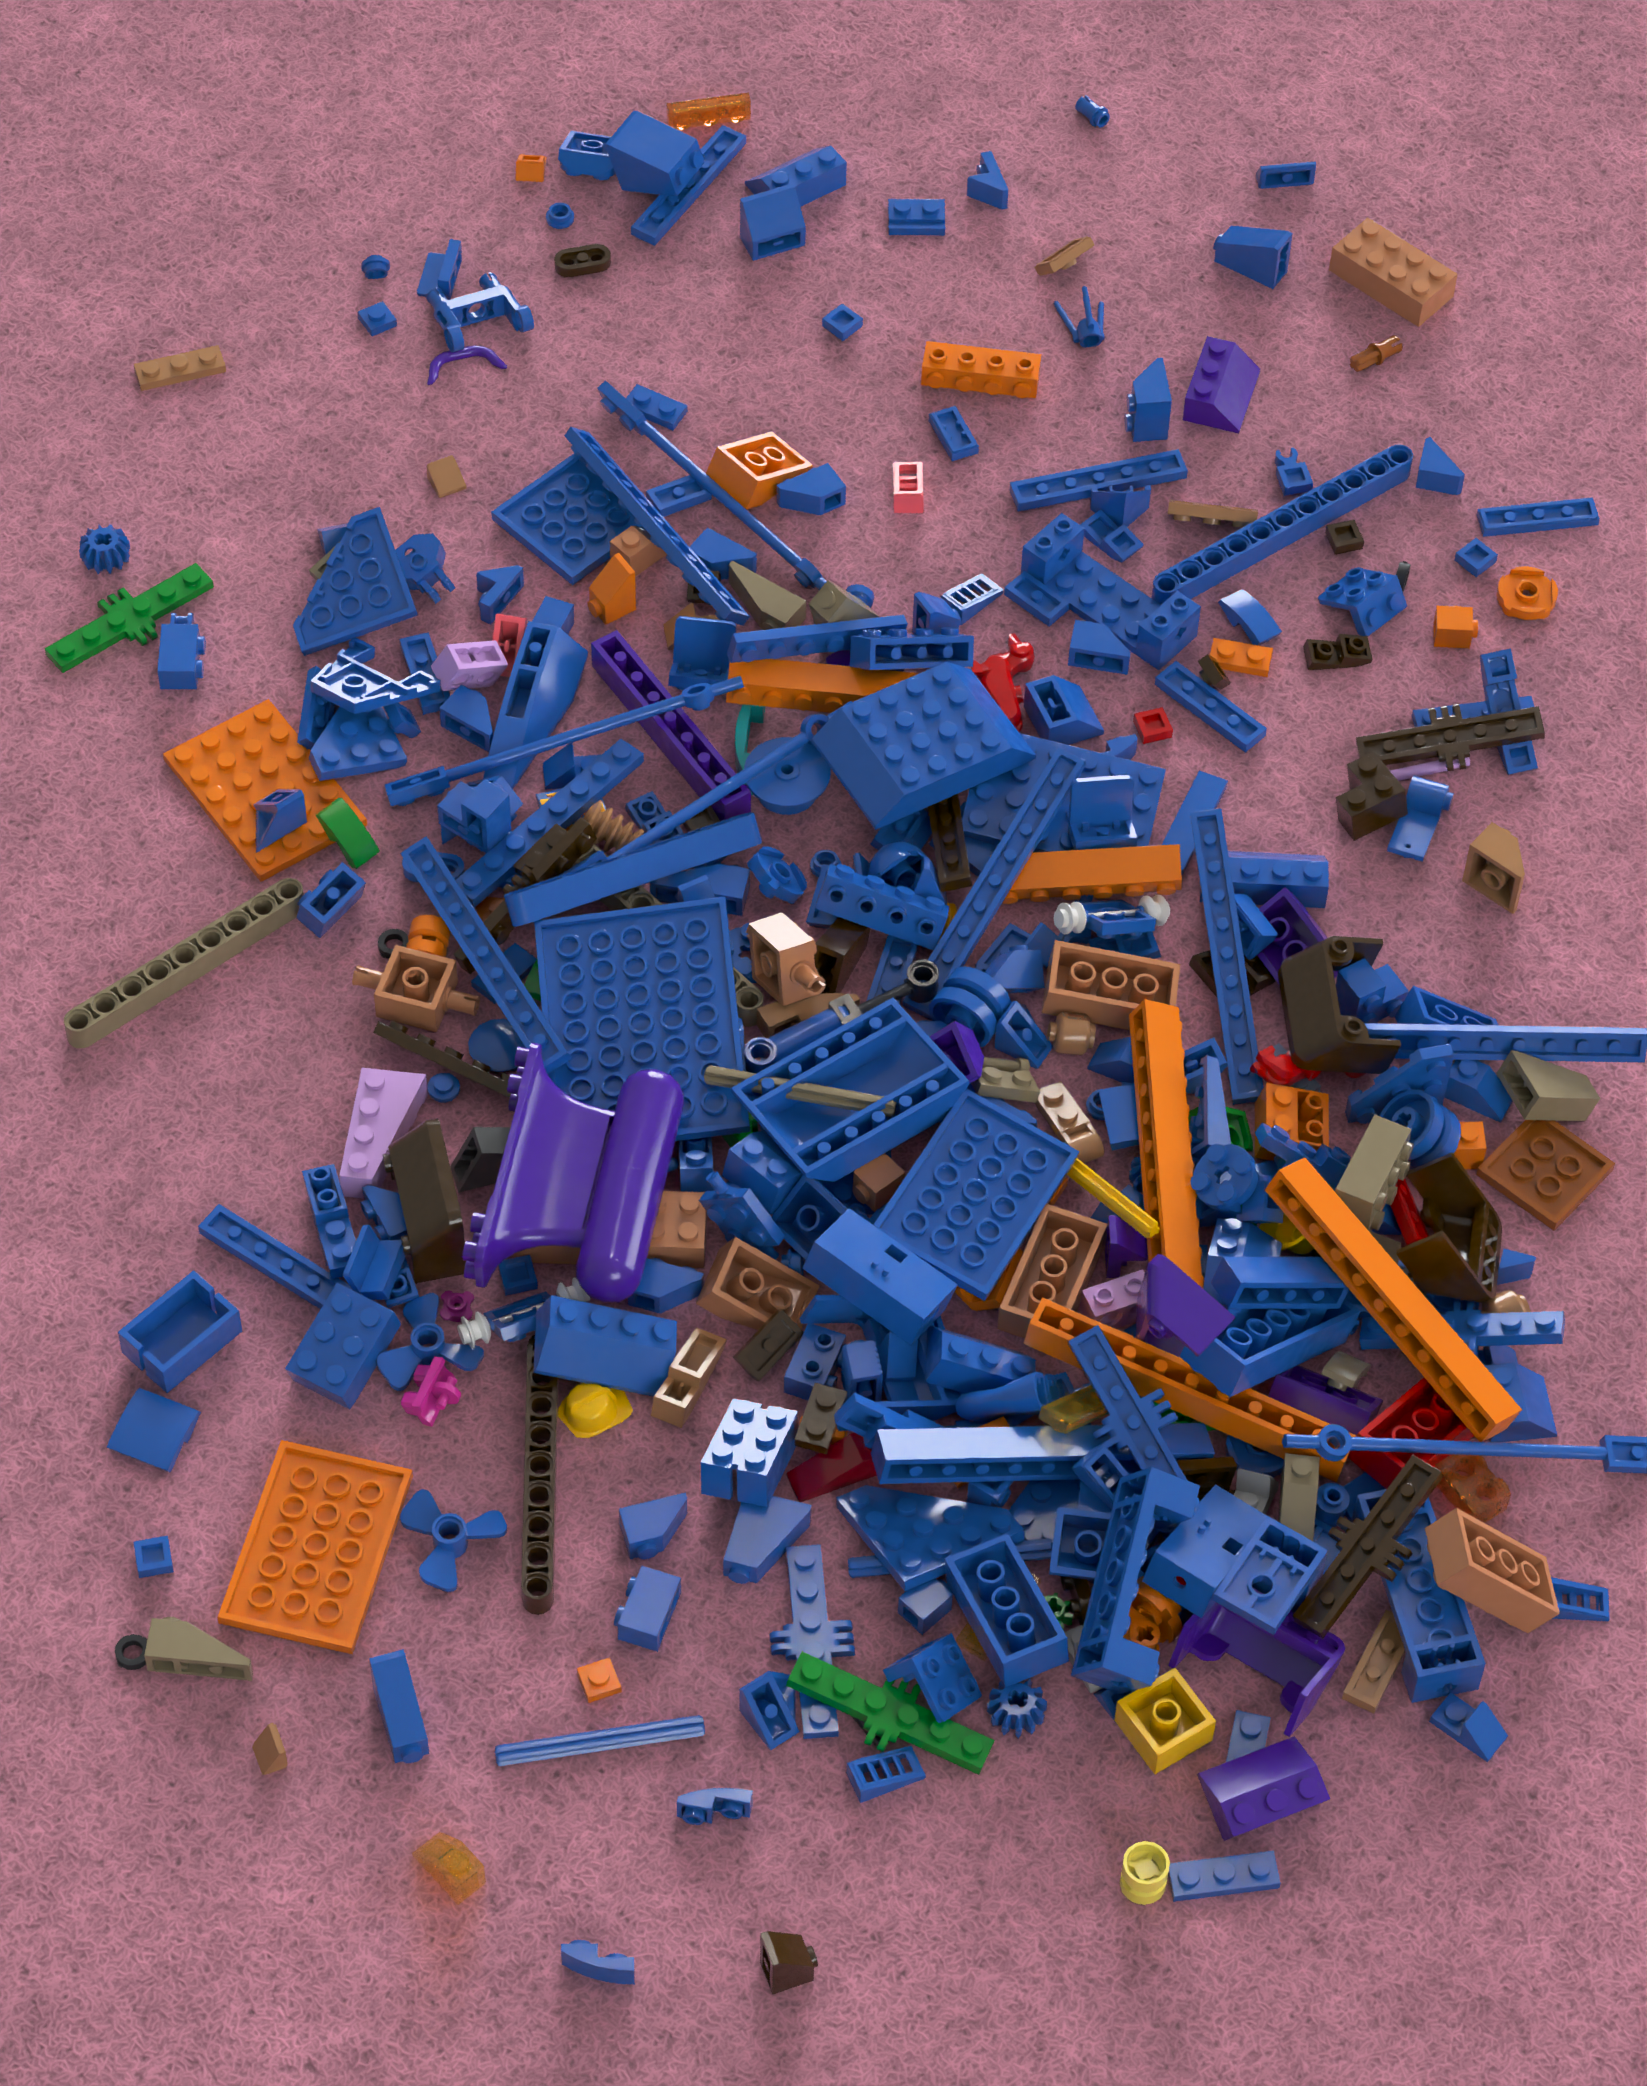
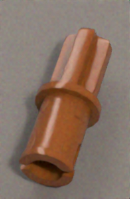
(1375, 354)

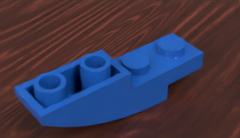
(1327, 1161)
(330, 1217)
(867, 1416)

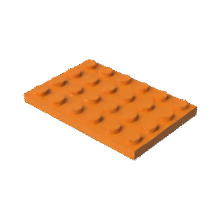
(244, 763)
(315, 1547)

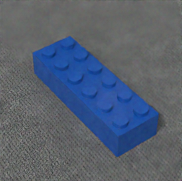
(1268, 1343)

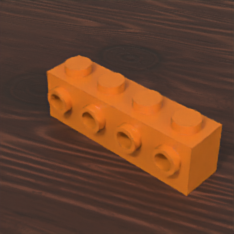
(984, 371)

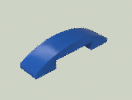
(1502, 696)

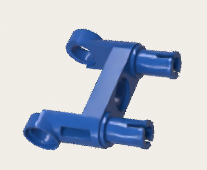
(495, 302)

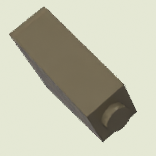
(838, 605)
(1546, 1089)

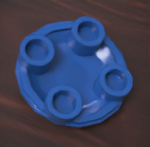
(495, 1045)

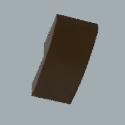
(1343, 653)

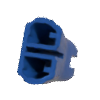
(1018, 1397)

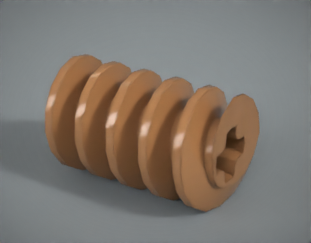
(610, 829)

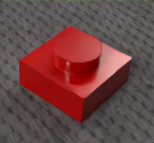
(1153, 725)

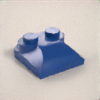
(586, 155)

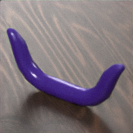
(467, 352)

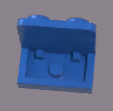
(1368, 595)
(700, 651)
(1101, 813)

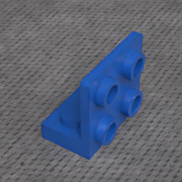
(940, 1674)

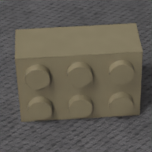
(1375, 1171)

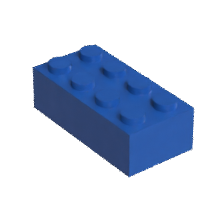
(1006, 1610)

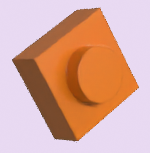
(599, 1680)

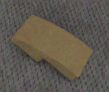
(1345, 1370)

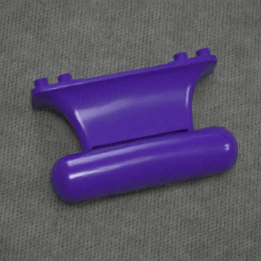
(579, 1178)

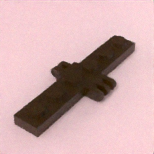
(1453, 737)
(558, 860)
(1368, 1547)

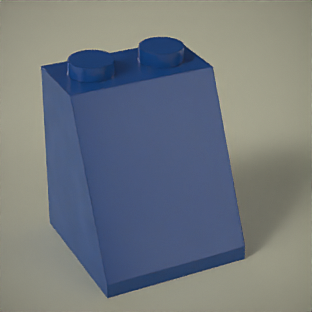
(653, 156)

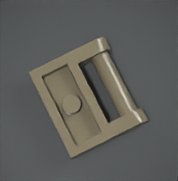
(1007, 1080)

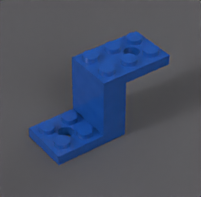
(1281, 1567)

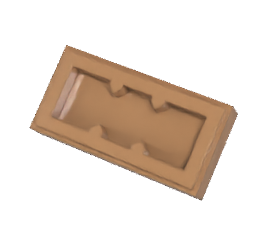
(1064, 256)

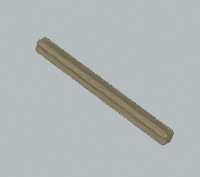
(802, 1092)

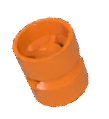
(429, 935)

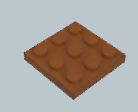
(1545, 1170)

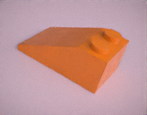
(755, 467)

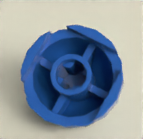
(897, 863)

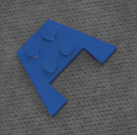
(363, 688)

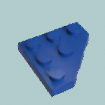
(356, 745)
(1425, 1071)

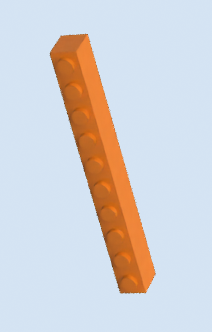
(1165, 1135)
(1393, 1300)
(1244, 1416)

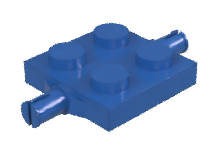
(741, 1216)

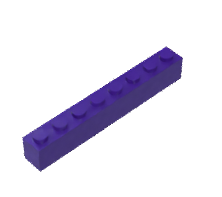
(671, 731)

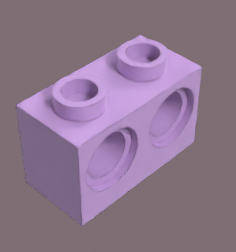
(469, 664)
(1113, 1301)

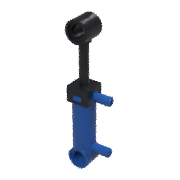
(838, 1013)

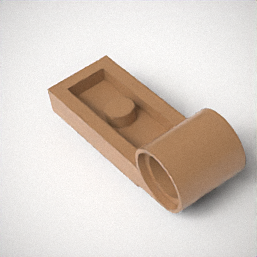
(1069, 1121)

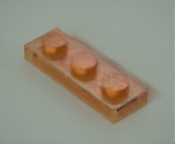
(709, 111)

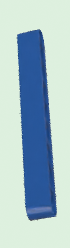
(632, 869)

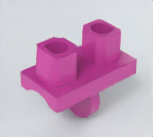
(435, 1391)

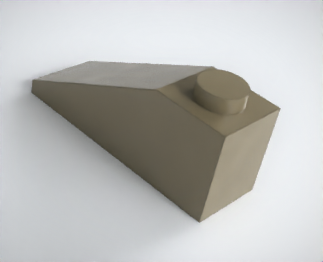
(766, 601)
(1299, 1493)
(185, 1649)

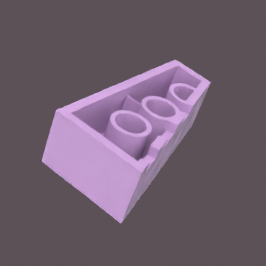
(381, 1115)

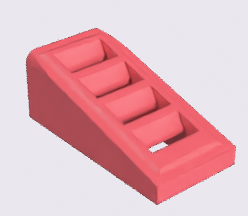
(908, 489)

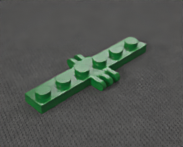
(129, 617)
(889, 1713)

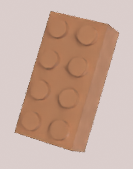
(1393, 272)
(1105, 983)
(1053, 1266)
(1491, 1570)

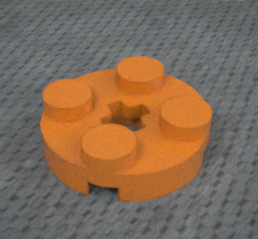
(1524, 607)
(1158, 1610)

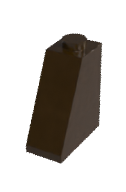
(839, 952)

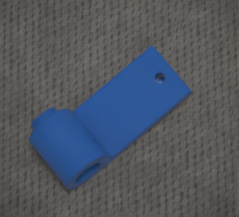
(1415, 830)

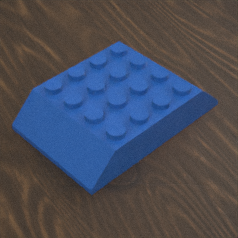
(919, 743)
(873, 1055)

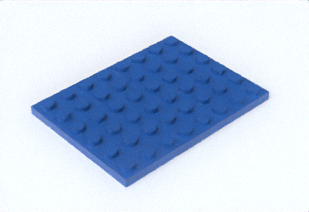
(645, 995)

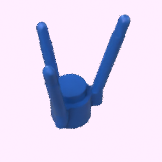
(1089, 331)

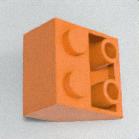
(1297, 1111)

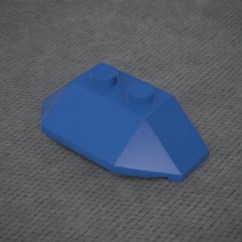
(1236, 1239)

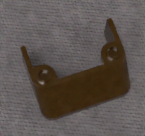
(1315, 1029)
(428, 1202)
(1466, 1245)

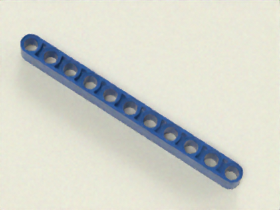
(1285, 525)

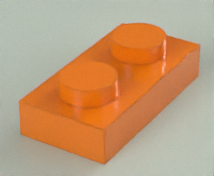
(1242, 657)

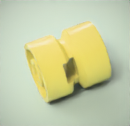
(1144, 1872)

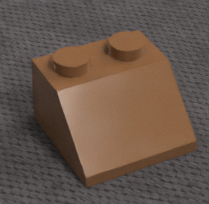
(1496, 867)

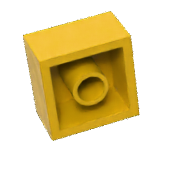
(1165, 1721)

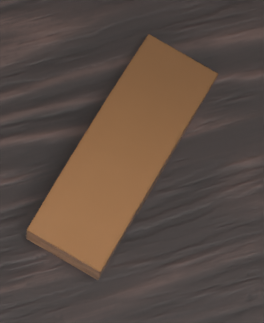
(776, 1018)
(687, 1377)

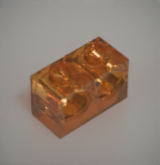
(1465, 1490)

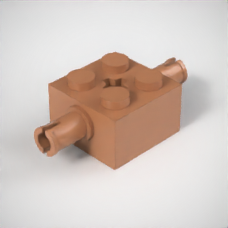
(783, 959)
(416, 988)

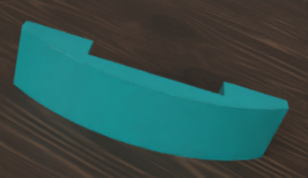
(747, 714)

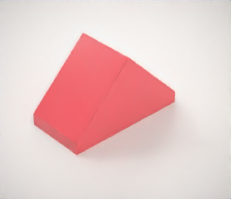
(509, 634)

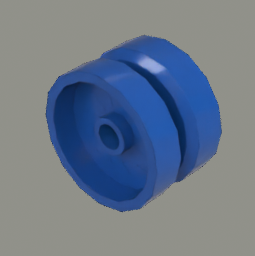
(971, 1000)
(1432, 1126)

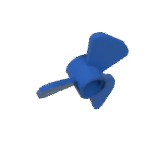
(400, 1363)
(424, 1516)

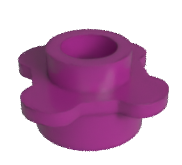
(453, 1313)

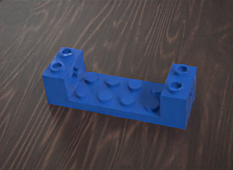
(1102, 597)
(1140, 1503)
(1429, 1619)

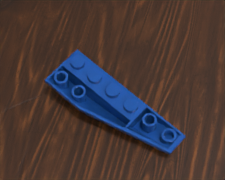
(536, 694)

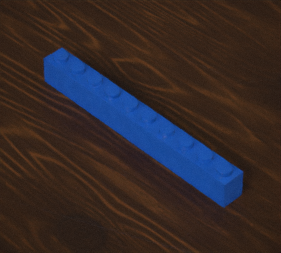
(1009, 1452)

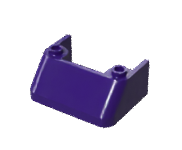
(1177, 1310)
(1289, 1657)

